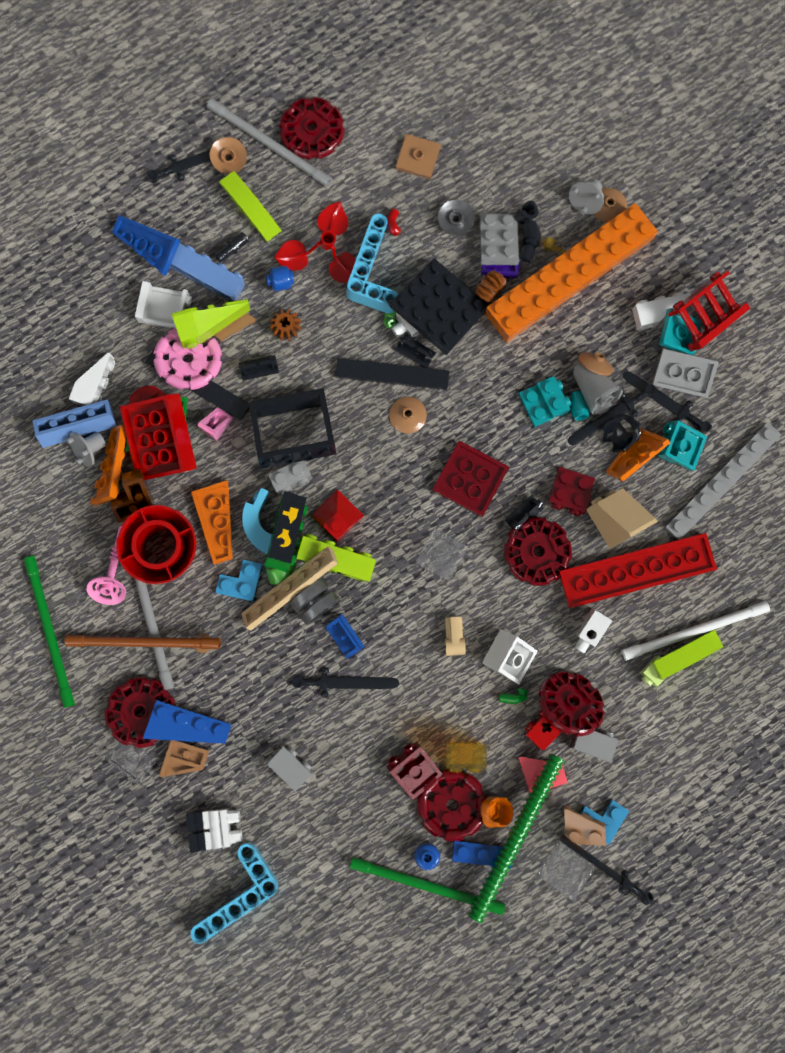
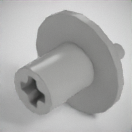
(587, 196)
(85, 447)

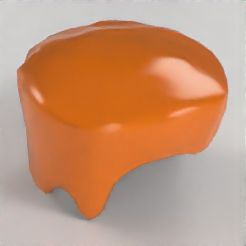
(496, 812)

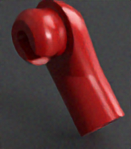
(392, 226)

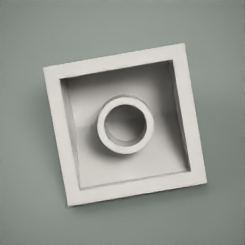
(509, 656)

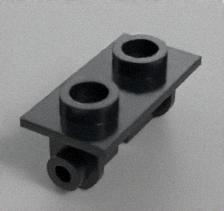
(415, 351)
(258, 367)
(528, 509)

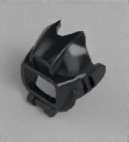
(618, 435)

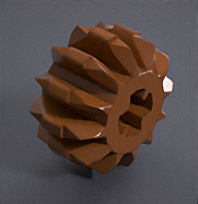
(490, 286)
(283, 317)

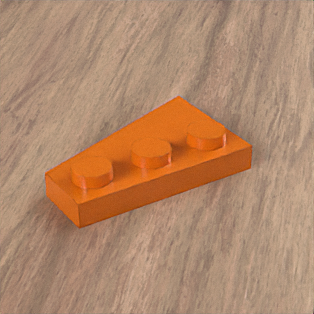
(637, 455)

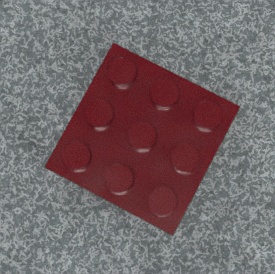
(470, 478)

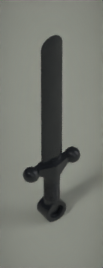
(178, 167)
(621, 408)
(681, 411)
(345, 682)
(645, 896)

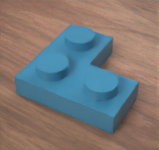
(241, 587)
(612, 817)

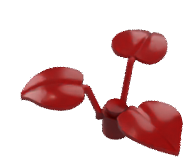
(333, 223)

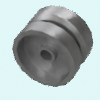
(313, 599)

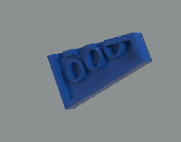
(149, 243)
(178, 724)

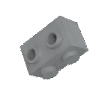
(290, 477)

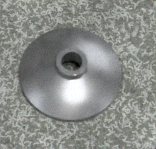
(456, 209)

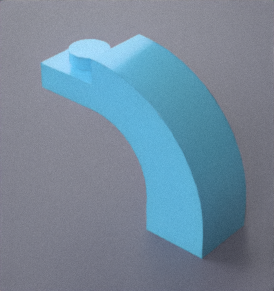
(251, 521)

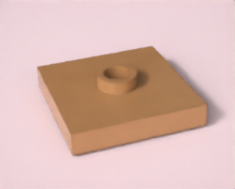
(418, 156)

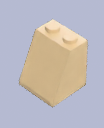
(619, 517)

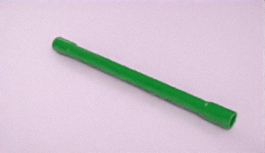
(64, 689)
(367, 867)

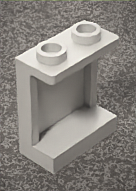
(158, 304)

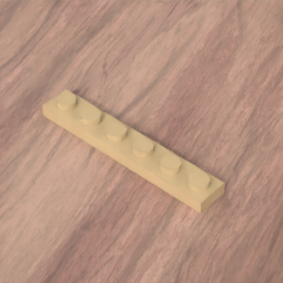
(289, 588)

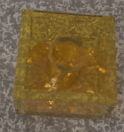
(465, 755)

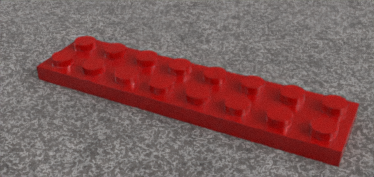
(637, 570)

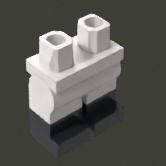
(219, 828)

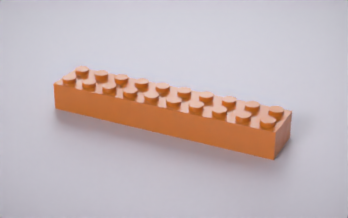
(570, 272)

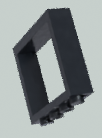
(287, 404)

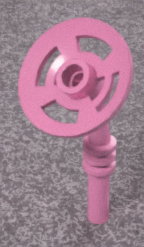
(108, 583)

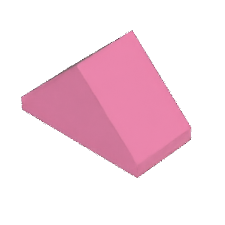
(215, 423)

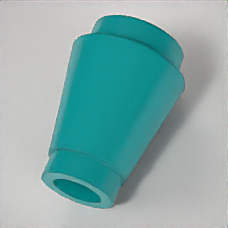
(579, 408)

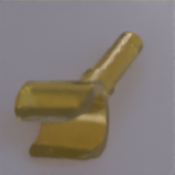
(549, 245)

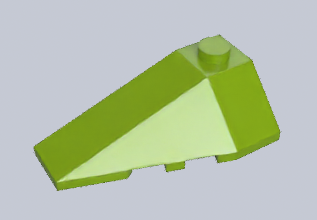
(199, 325)

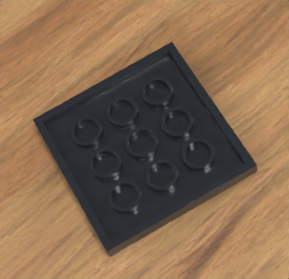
(439, 306)

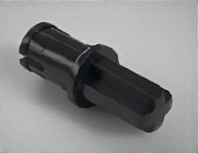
(231, 247)

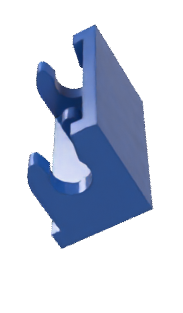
(344, 636)

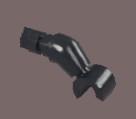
(531, 231)

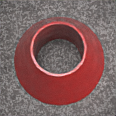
(137, 531)

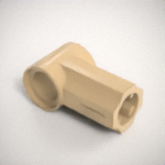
(454, 636)

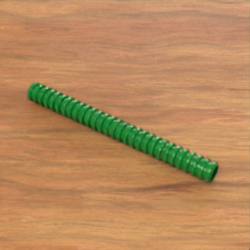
(515, 838)

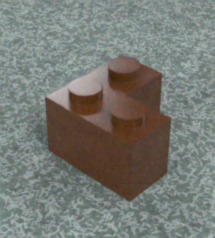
(135, 497)

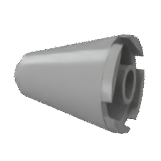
(596, 389)

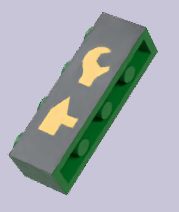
(285, 532)

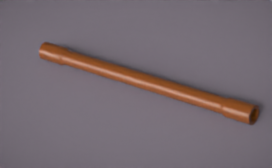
(82, 640)

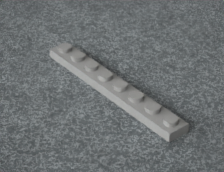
(722, 481)

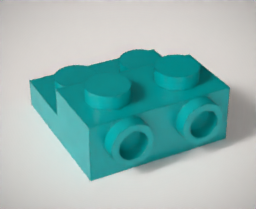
(676, 334)
(545, 401)
(684, 445)

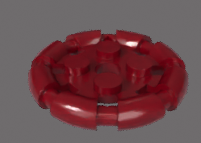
(316, 137)
(527, 556)
(582, 693)
(128, 708)
(451, 817)

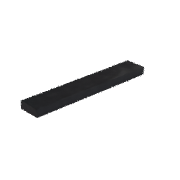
(392, 374)
(213, 393)

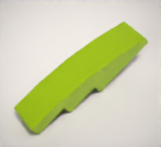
(250, 206)
(687, 654)

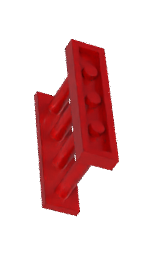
(723, 319)

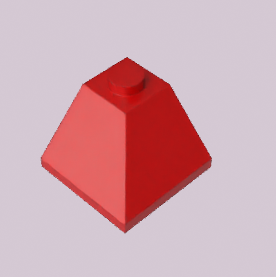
(337, 515)

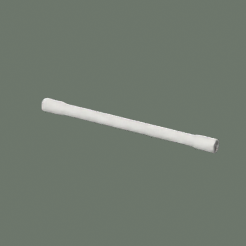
(751, 611)

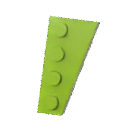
(349, 563)

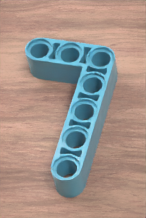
(365, 265)
(241, 900)

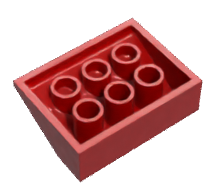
(158, 436)

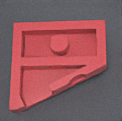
(531, 769)

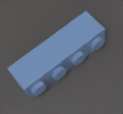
(207, 273)
(83, 420)

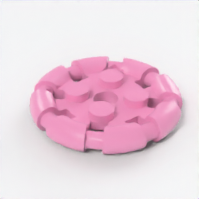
(186, 369)

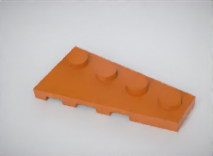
(107, 486)
(215, 517)

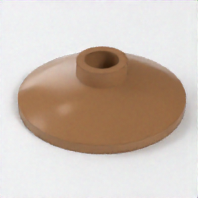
(225, 147)
(608, 211)
(596, 363)
(407, 424)

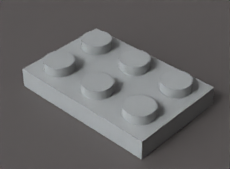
(499, 239)
(685, 372)

